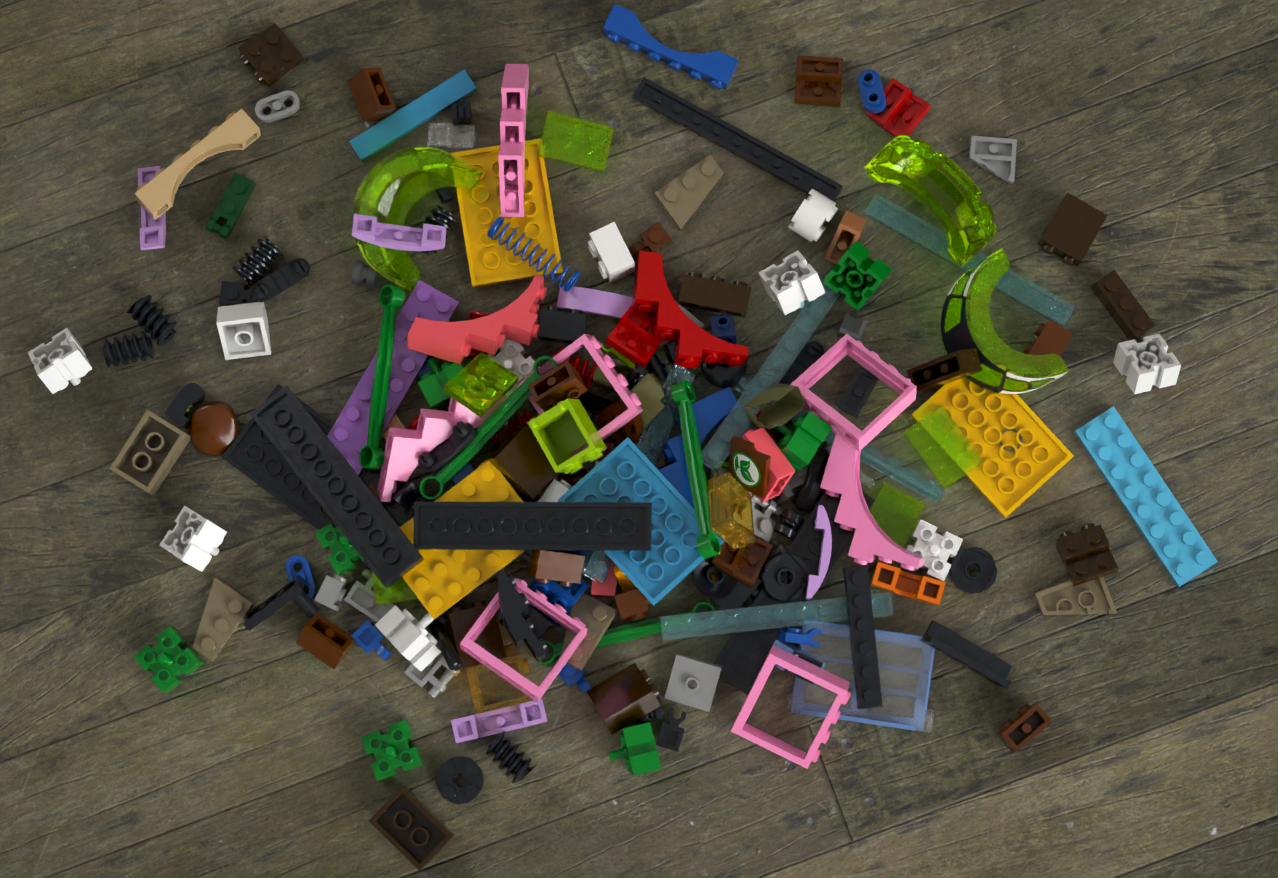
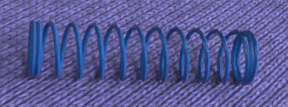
(494, 229)

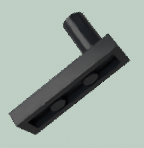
(291, 591)

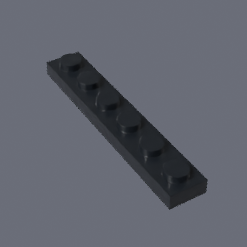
(862, 637)

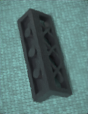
(967, 654)

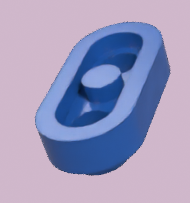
(872, 89)
(305, 573)

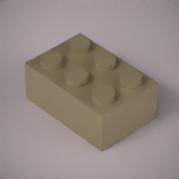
(150, 452)

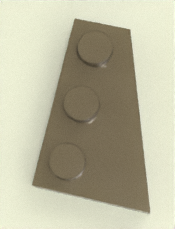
(687, 191)
(1082, 599)
(220, 619)
(597, 619)

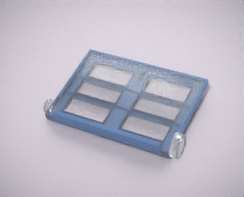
(904, 676)

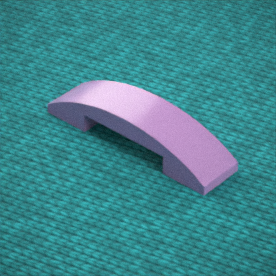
(151, 231)
(398, 237)
(594, 301)
(821, 524)
(499, 720)

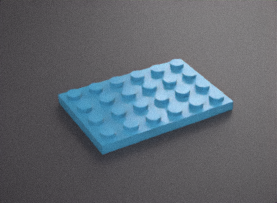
(631, 477)

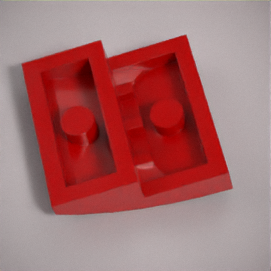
(902, 110)
(635, 337)

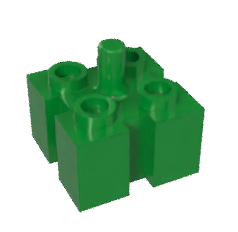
(857, 275)
(435, 381)
(802, 439)
(343, 551)
(168, 659)
(638, 749)
(392, 750)

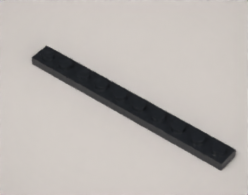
(734, 140)

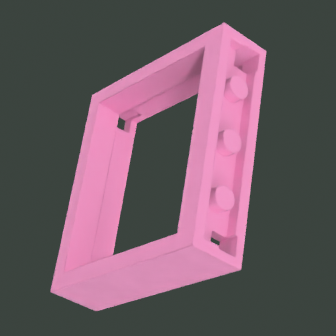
(872, 362)
(606, 365)
(555, 612)
(810, 672)

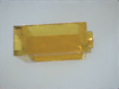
(731, 511)
(475, 687)

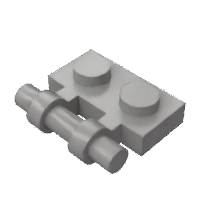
(761, 520)
(363, 598)
(427, 673)

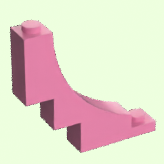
(512, 136)
(407, 445)

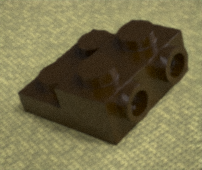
(270, 55)
(1086, 554)

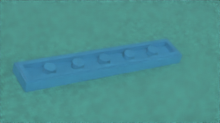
(413, 115)

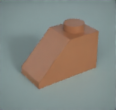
(845, 236)

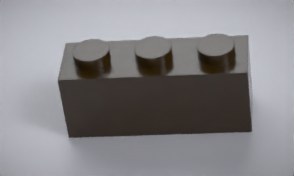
(714, 295)
(1122, 306)
(945, 369)

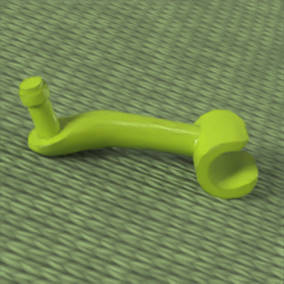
(628, 362)

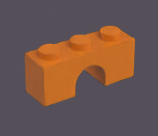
(906, 584)

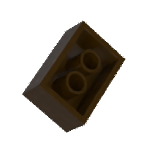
(411, 827)

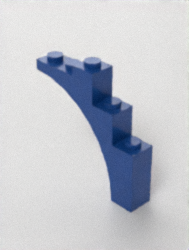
(708, 415)

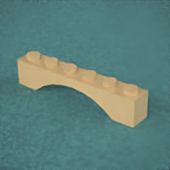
(234, 134)

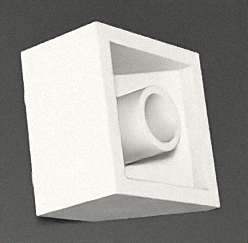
(244, 330)

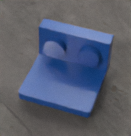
(562, 595)

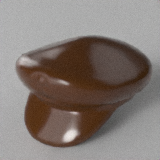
(213, 428)

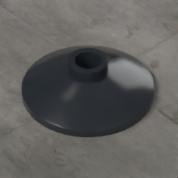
(722, 376)
(715, 589)

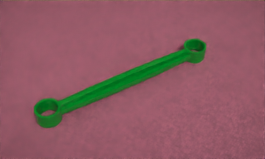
(485, 431)
(372, 455)
(707, 542)
(624, 633)

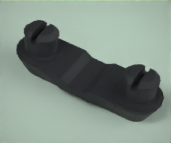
(280, 280)
(807, 357)
(461, 436)
(809, 491)

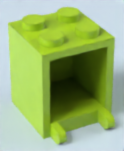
(565, 431)

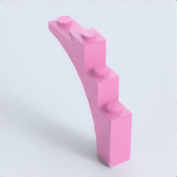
(869, 540)

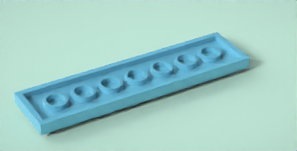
(1145, 497)

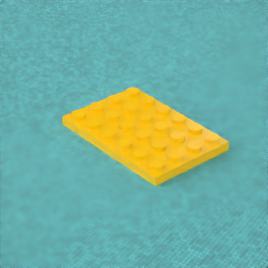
(481, 207)
(982, 416)
(453, 574)

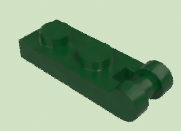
(231, 205)

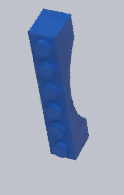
(712, 67)

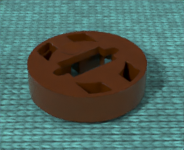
(633, 428)

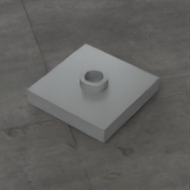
(693, 682)

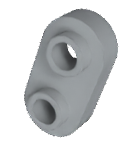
(277, 105)

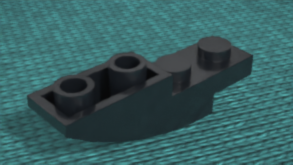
(513, 608)

